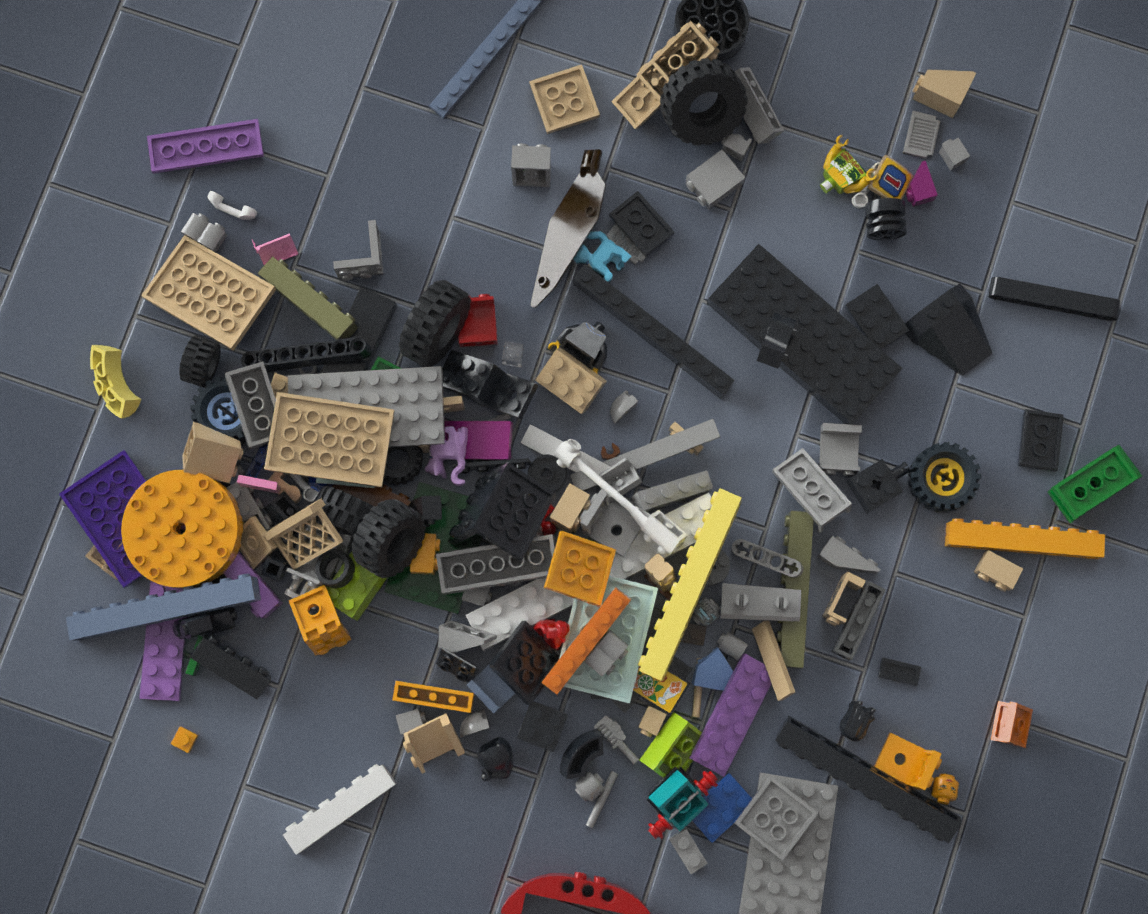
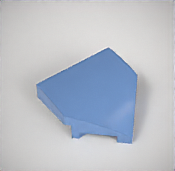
(712, 671)

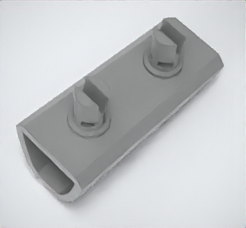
(760, 603)

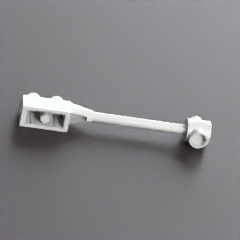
(655, 526)

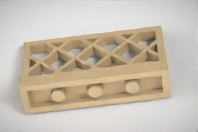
(300, 519)

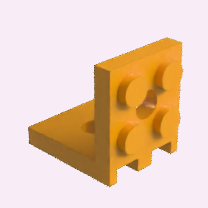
(323, 629)
(918, 762)

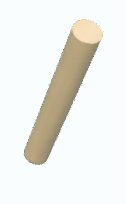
(697, 699)

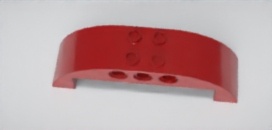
(551, 887)

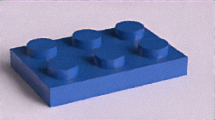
(724, 807)

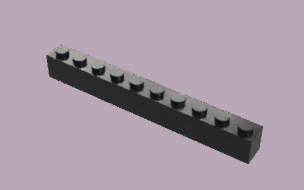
(653, 331)
(868, 779)

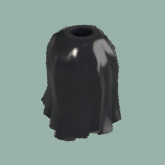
(856, 721)

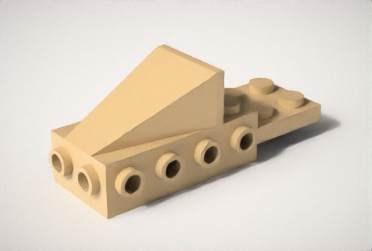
(643, 94)

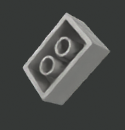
(531, 165)

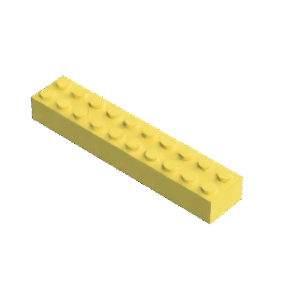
(690, 585)

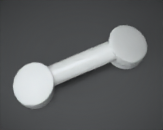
(860, 199)
(246, 214)
(309, 494)

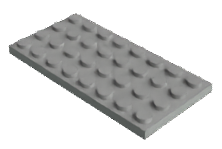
(411, 392)
(799, 879)

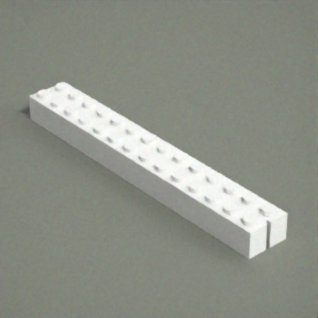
(536, 603)

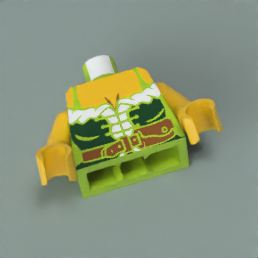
(844, 172)

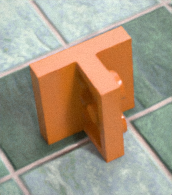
(1011, 724)

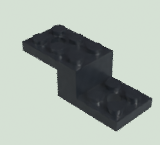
(487, 384)

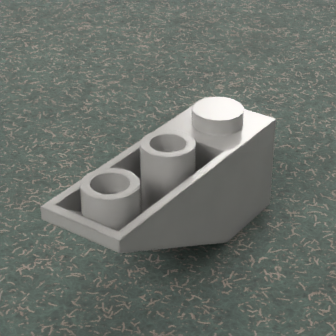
(840, 556)

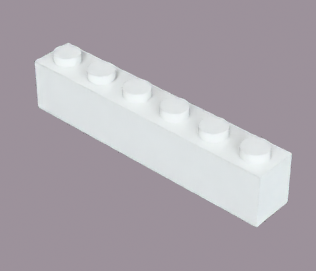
(339, 809)

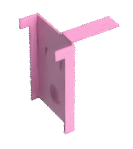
(279, 248)

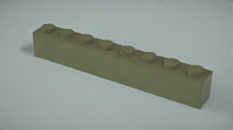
(798, 547)

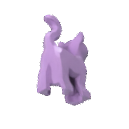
(452, 450)

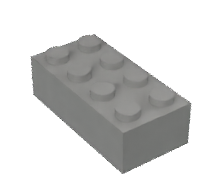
(253, 402)

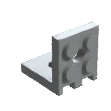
(363, 267)
(602, 518)

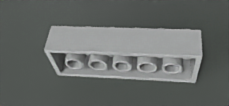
(492, 566)

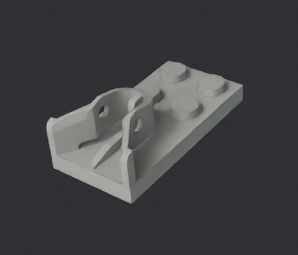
(812, 488)

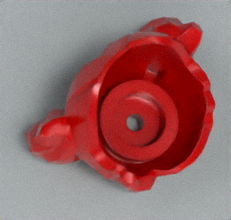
(552, 631)

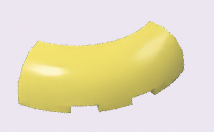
(110, 381)

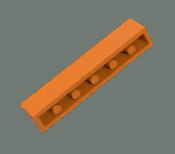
(586, 640)

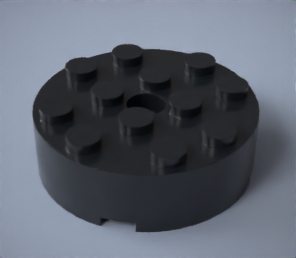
(730, 22)

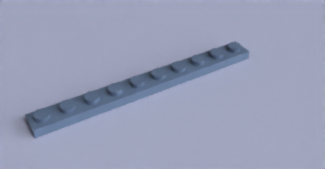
(483, 56)

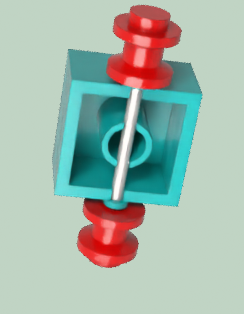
(679, 801)

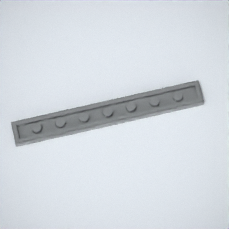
(658, 450)

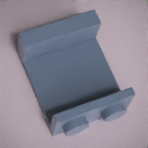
(490, 689)

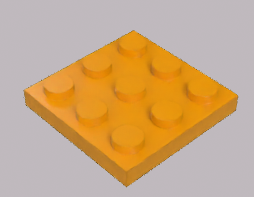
(580, 568)

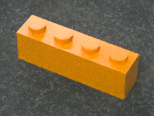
(433, 696)

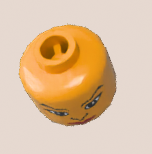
(945, 788)

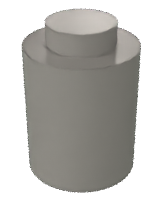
(731, 645)

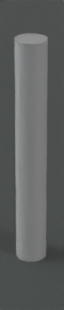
(601, 800)

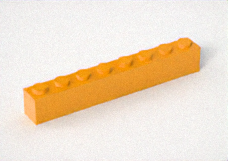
(1025, 540)

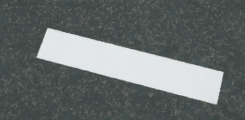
(548, 444)

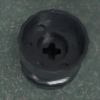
(885, 219)

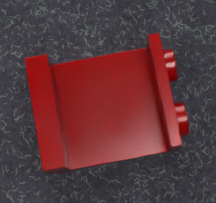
(480, 324)

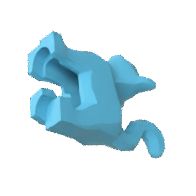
(605, 253)

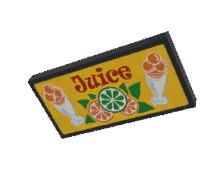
(661, 694)

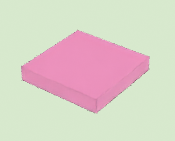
(259, 484)

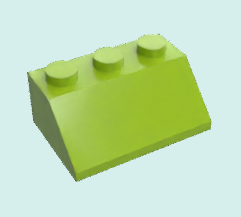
(672, 746)

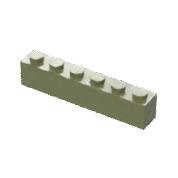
(307, 300)

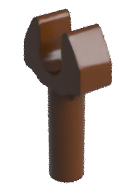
(605, 455)

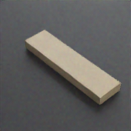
(773, 660)

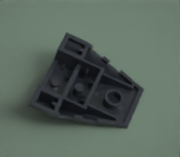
(951, 331)

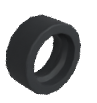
(324, 560)

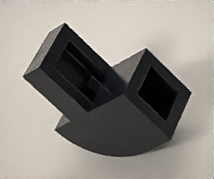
(276, 564)

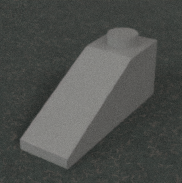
(457, 636)

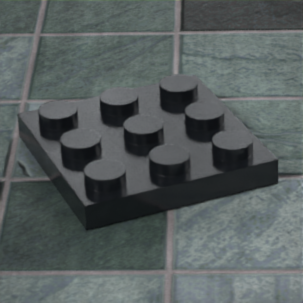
(524, 662)

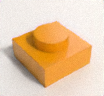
(184, 739)

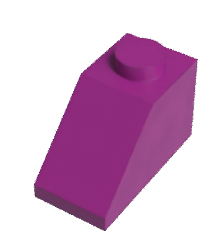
(921, 187)

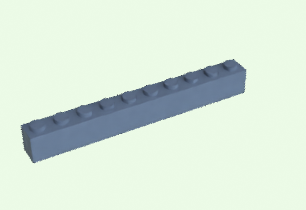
(163, 608)

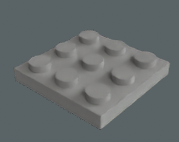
(776, 818)

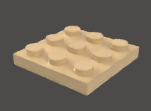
(564, 99)

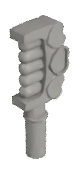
(614, 735)

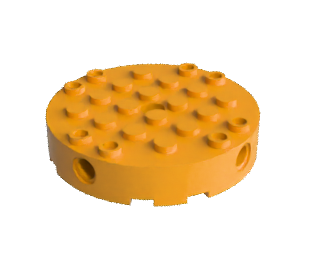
(154, 523)

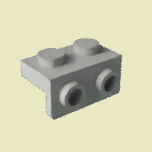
(621, 477)

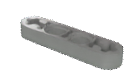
(767, 558)

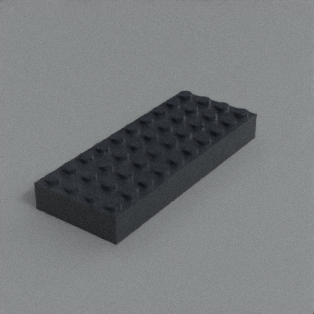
(827, 351)

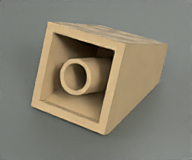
(943, 89)
(211, 453)

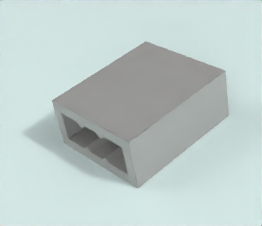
(714, 179)

